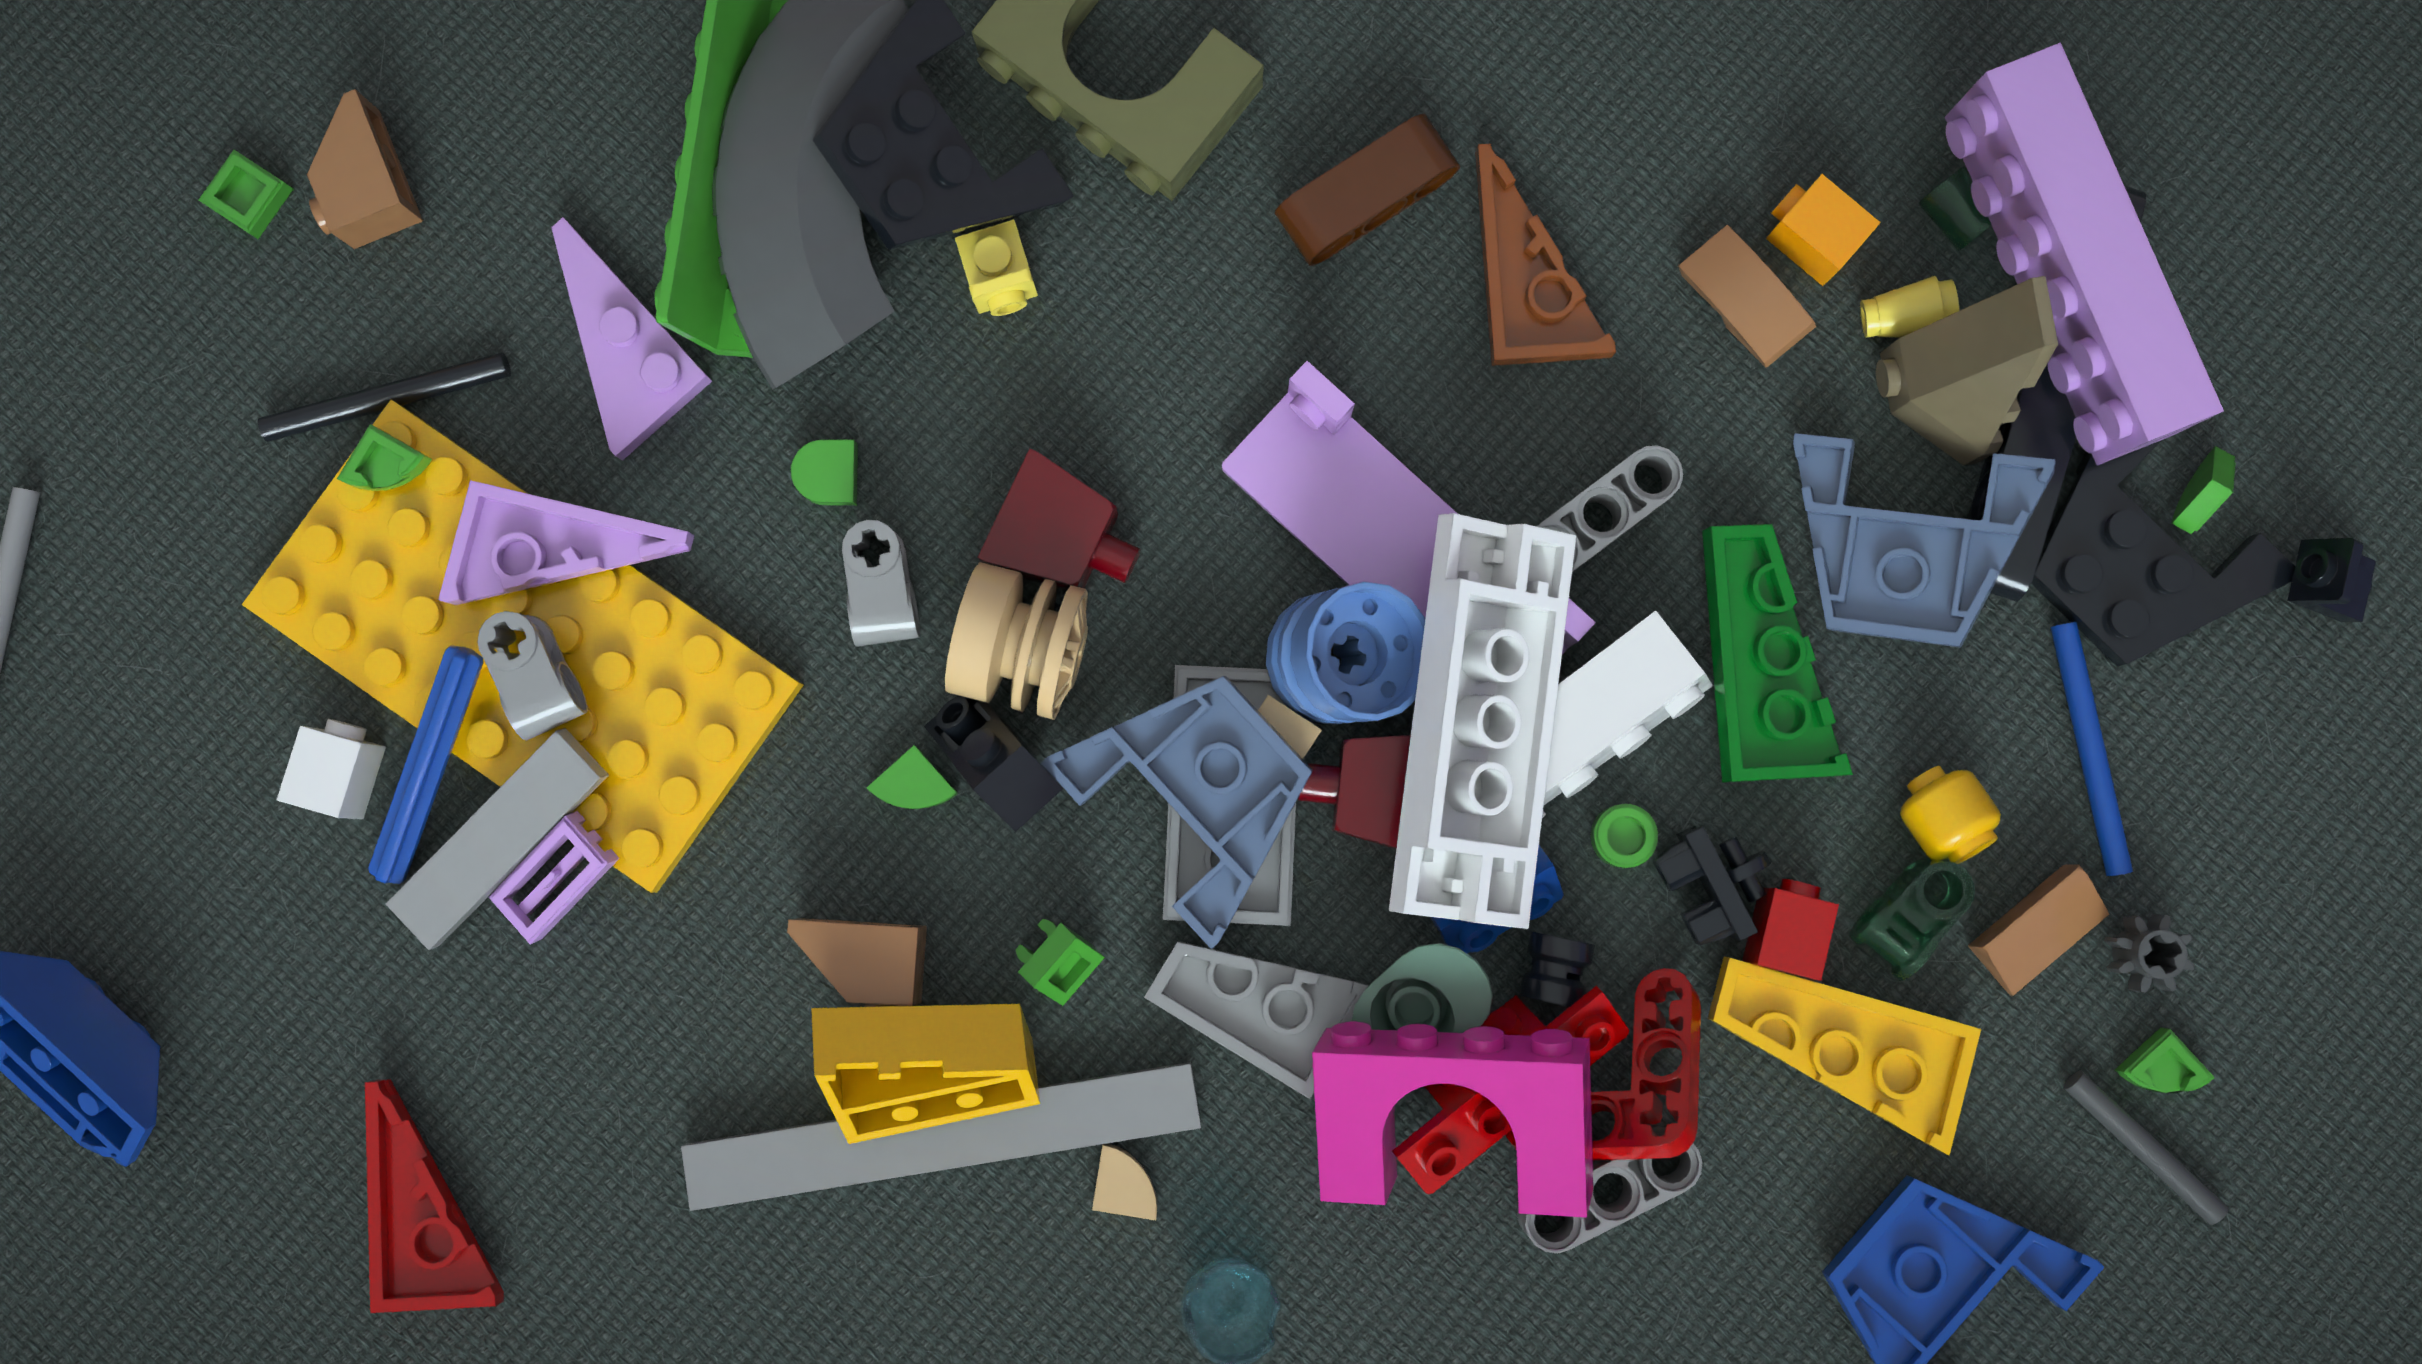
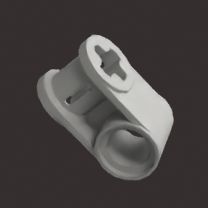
(878, 597)
(536, 684)

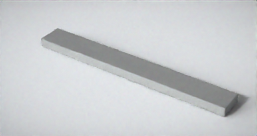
(820, 1158)

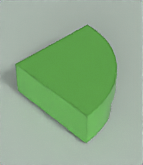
(382, 462)
(2206, 491)
(913, 783)
(2164, 1065)

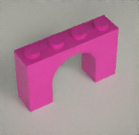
(1532, 1079)

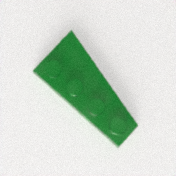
(1762, 668)

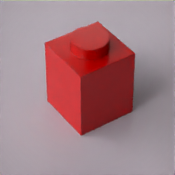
(1792, 930)

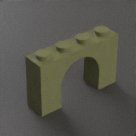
(1154, 136)

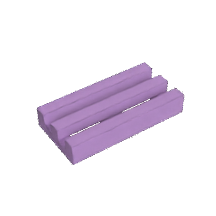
(584, 847)

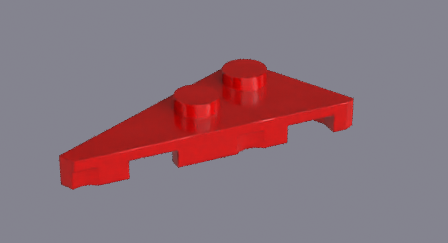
(416, 1232)

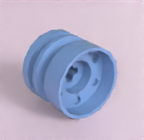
(1379, 648)

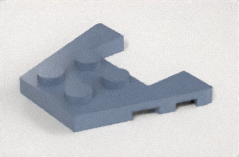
(1910, 570)
(1217, 770)

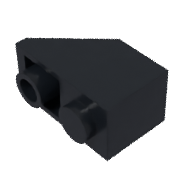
(993, 759)

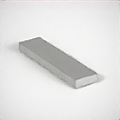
(496, 839)

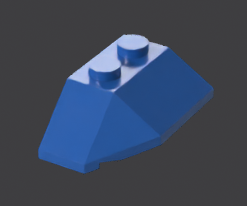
(77, 1055)

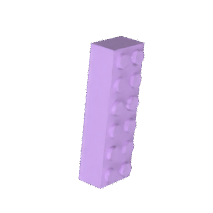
(2068, 217)

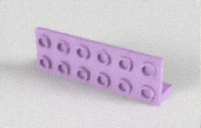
(1347, 493)

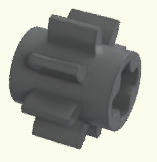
(2164, 962)

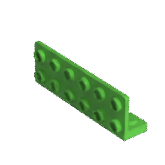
(693, 293)

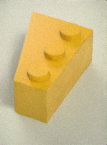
(921, 1065)

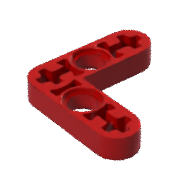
(1640, 1106)

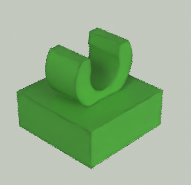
(1059, 962)

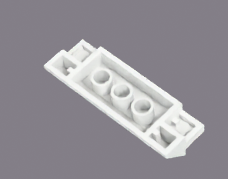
(1482, 722)

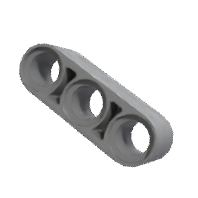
(1621, 497)
(1640, 1193)

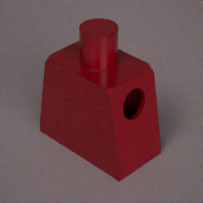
(1056, 529)
(1364, 787)

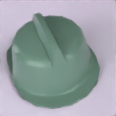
(1428, 987)

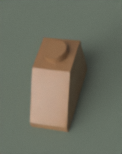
(359, 177)
(866, 959)

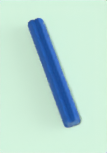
(425, 764)

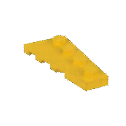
(1870, 1051)

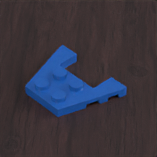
(1931, 1262)

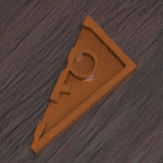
(1531, 300)

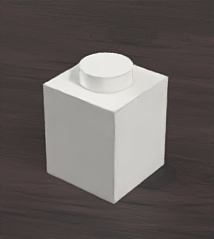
(332, 770)

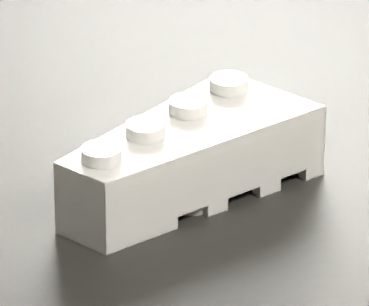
(1617, 701)

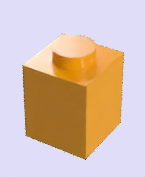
(1820, 228)

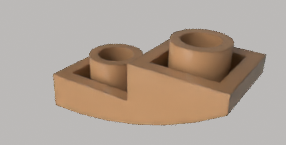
(1747, 296)

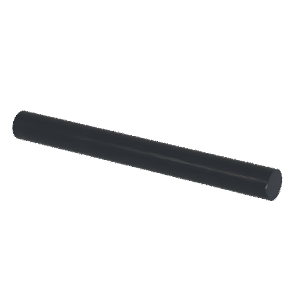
(376, 398)

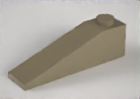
(1965, 370)

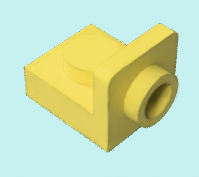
(996, 269)

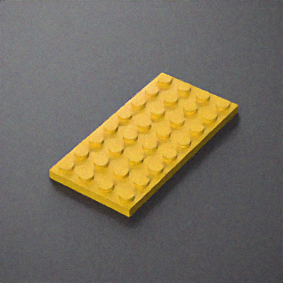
(665, 687)

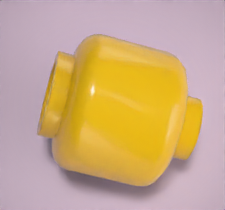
(1950, 814)

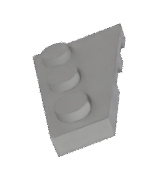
(1255, 1007)

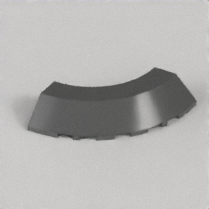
(781, 211)

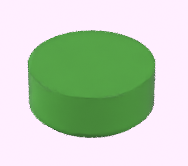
(1624, 835)

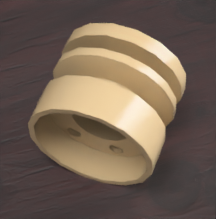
(1016, 640)

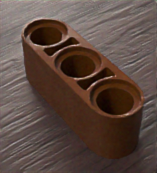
(1367, 189)

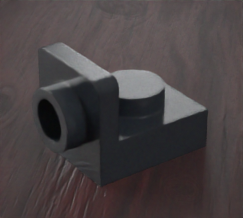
(2332, 578)

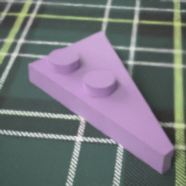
(632, 360)
(528, 541)

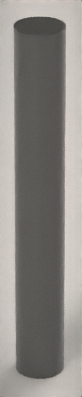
(2146, 1147)

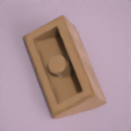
(2040, 928)

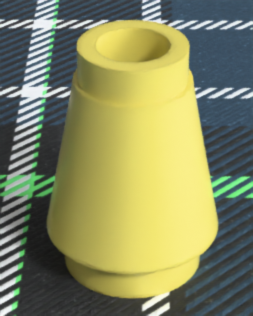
(1908, 308)

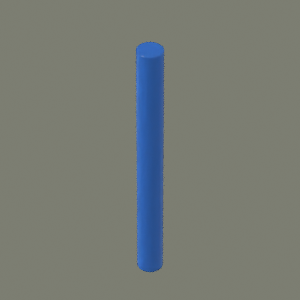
(2091, 749)

